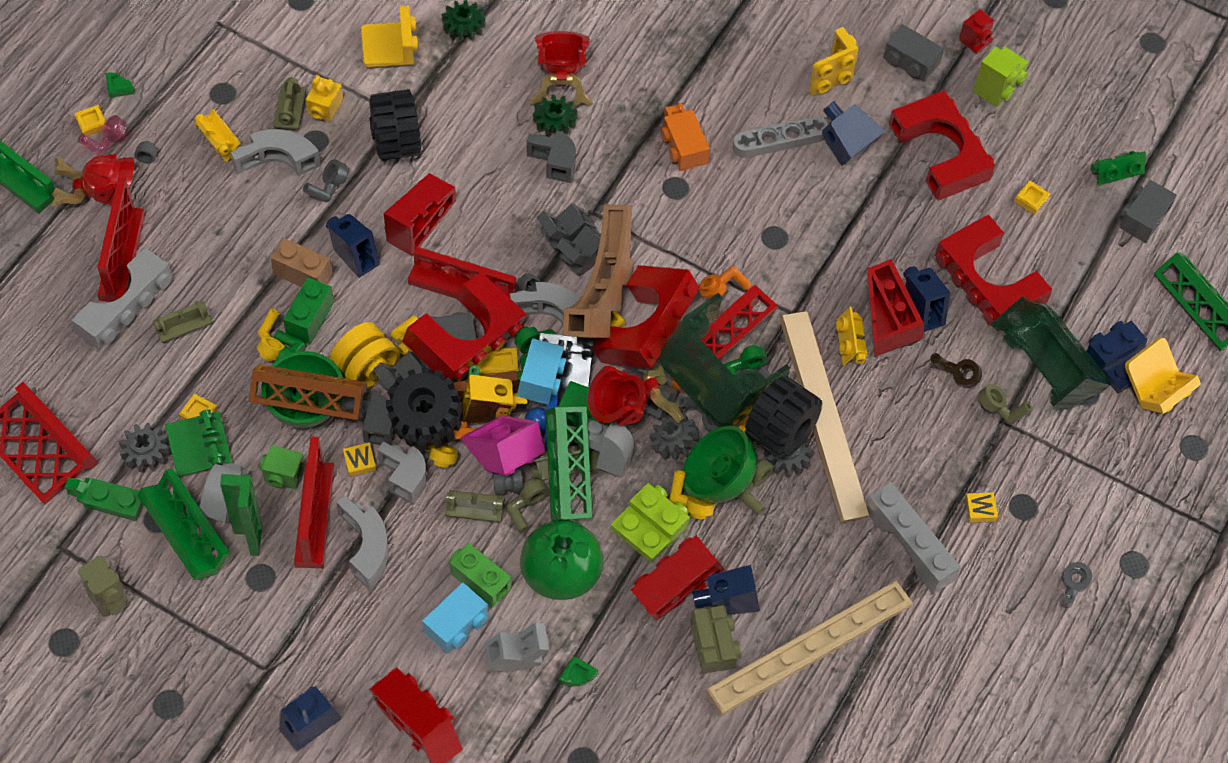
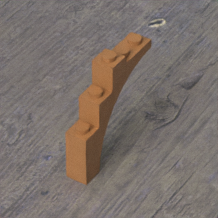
(612, 269)

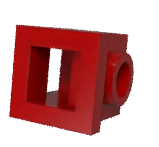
(977, 31)

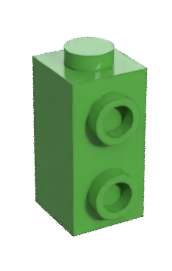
(480, 574)

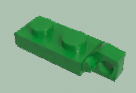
(106, 497)

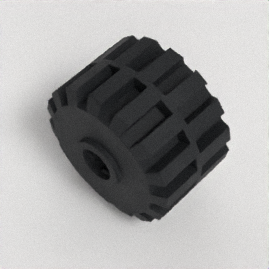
(394, 124)
(420, 394)
(783, 417)

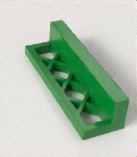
(25, 180)
(1203, 287)
(559, 463)
(243, 509)
(182, 530)

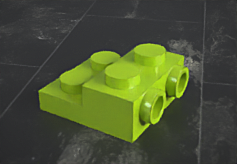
(651, 522)

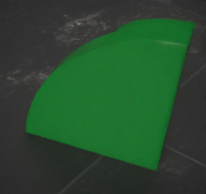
(118, 85)
(577, 673)

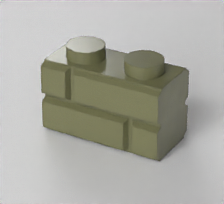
(103, 586)
(714, 639)

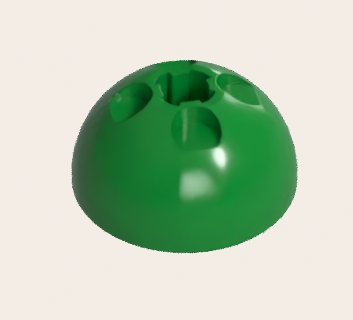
(306, 362)
(720, 465)
(557, 571)

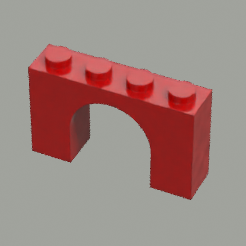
(940, 116)
(958, 255)
(642, 344)
(455, 356)

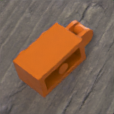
(684, 138)

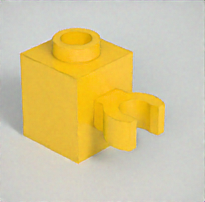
(324, 99)

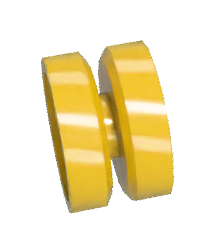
(362, 351)

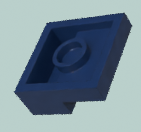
(1114, 350)

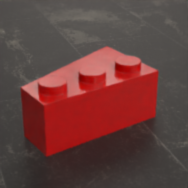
(418, 213)
(892, 310)
(676, 577)
(417, 715)

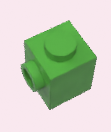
(282, 467)

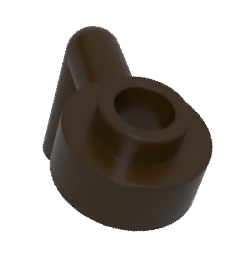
(959, 370)

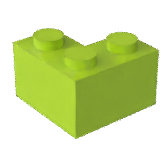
(999, 75)

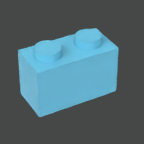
(540, 372)
(455, 618)

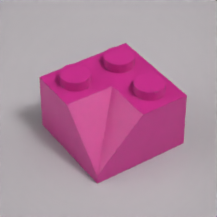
(505, 444)

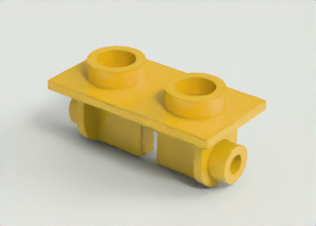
(218, 134)
(849, 328)

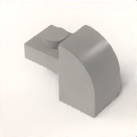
(614, 445)
(409, 471)
(212, 499)
(517, 651)

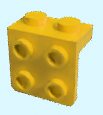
(390, 42)
(837, 67)
(1157, 378)

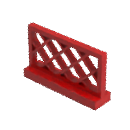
(119, 244)
(57, 432)
(314, 509)

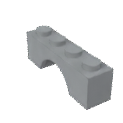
(101, 322)
(931, 559)

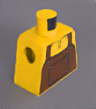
(489, 398)

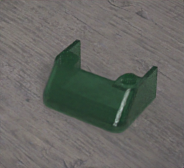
(1054, 352)
(704, 377)

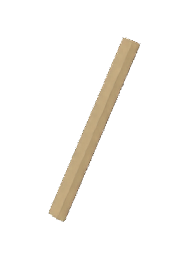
(828, 429)
(808, 648)

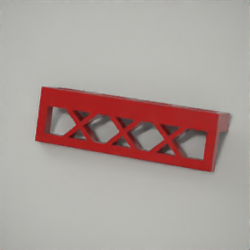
(442, 279)
(733, 314)

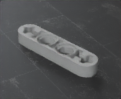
(778, 132)

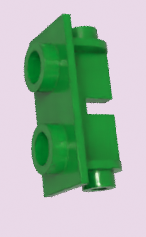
(1120, 168)

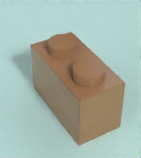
(297, 263)

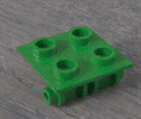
(198, 443)

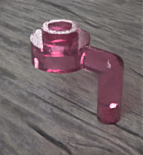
(112, 131)

